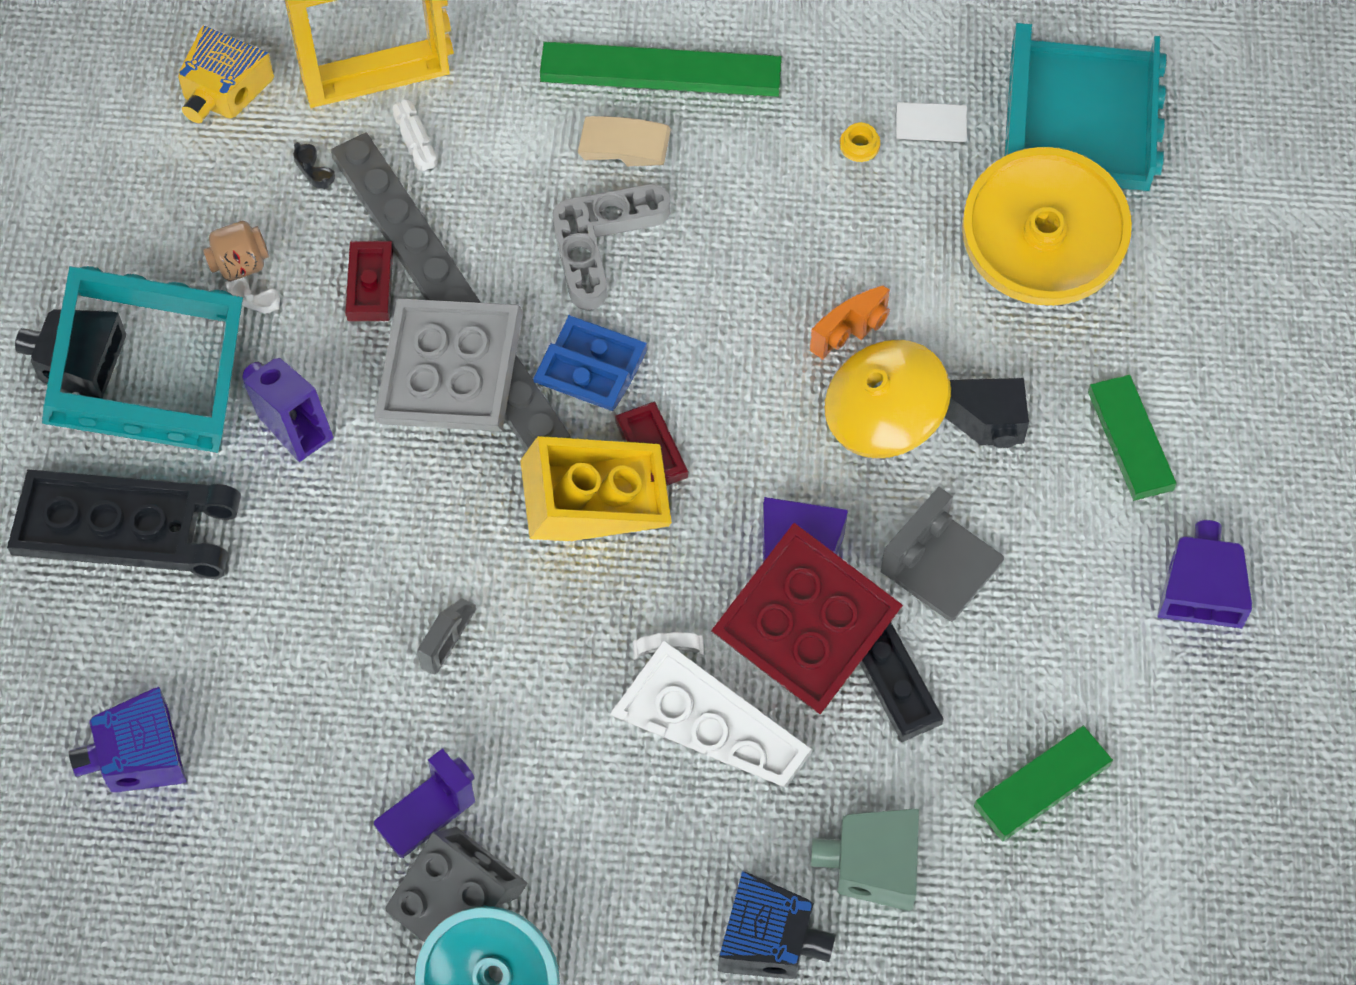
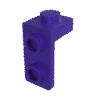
(429, 805)

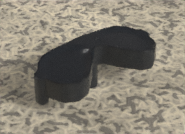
(305, 158)

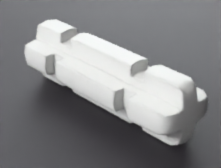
(414, 135)

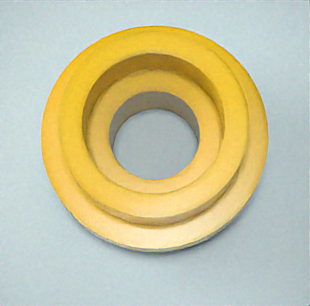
(863, 134)

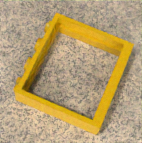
(374, 70)

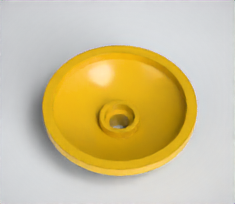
(896, 413)

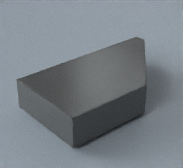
(444, 635)

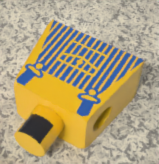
(222, 75)

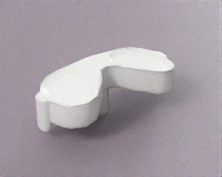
(263, 302)

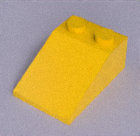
(593, 488)

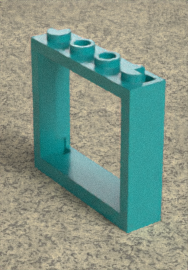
(130, 419)

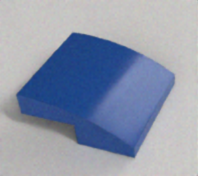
(591, 363)

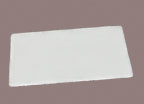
(931, 122)

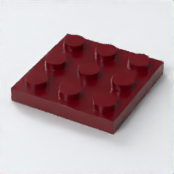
(806, 618)

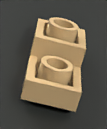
(627, 139)

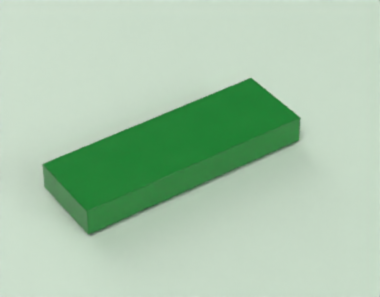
(1132, 437)
(1043, 783)

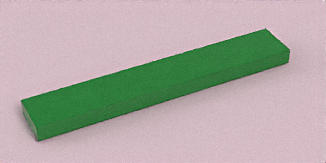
(660, 69)

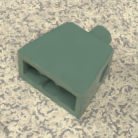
(874, 857)

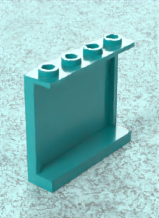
(1088, 103)

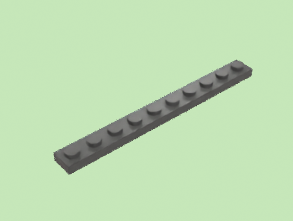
(434, 270)

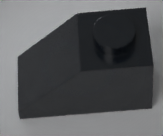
(990, 410)

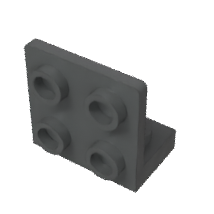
(939, 558)
(449, 878)

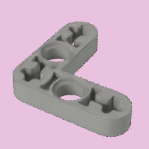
(591, 224)

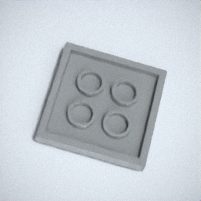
(449, 364)

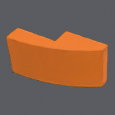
(853, 317)

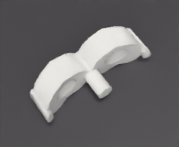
(678, 640)

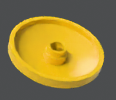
(1046, 226)

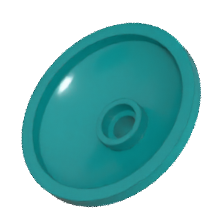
(483, 937)

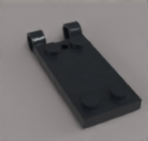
(120, 521)

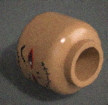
(236, 250)

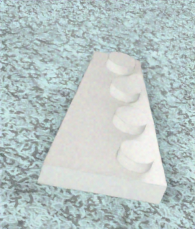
(701, 713)

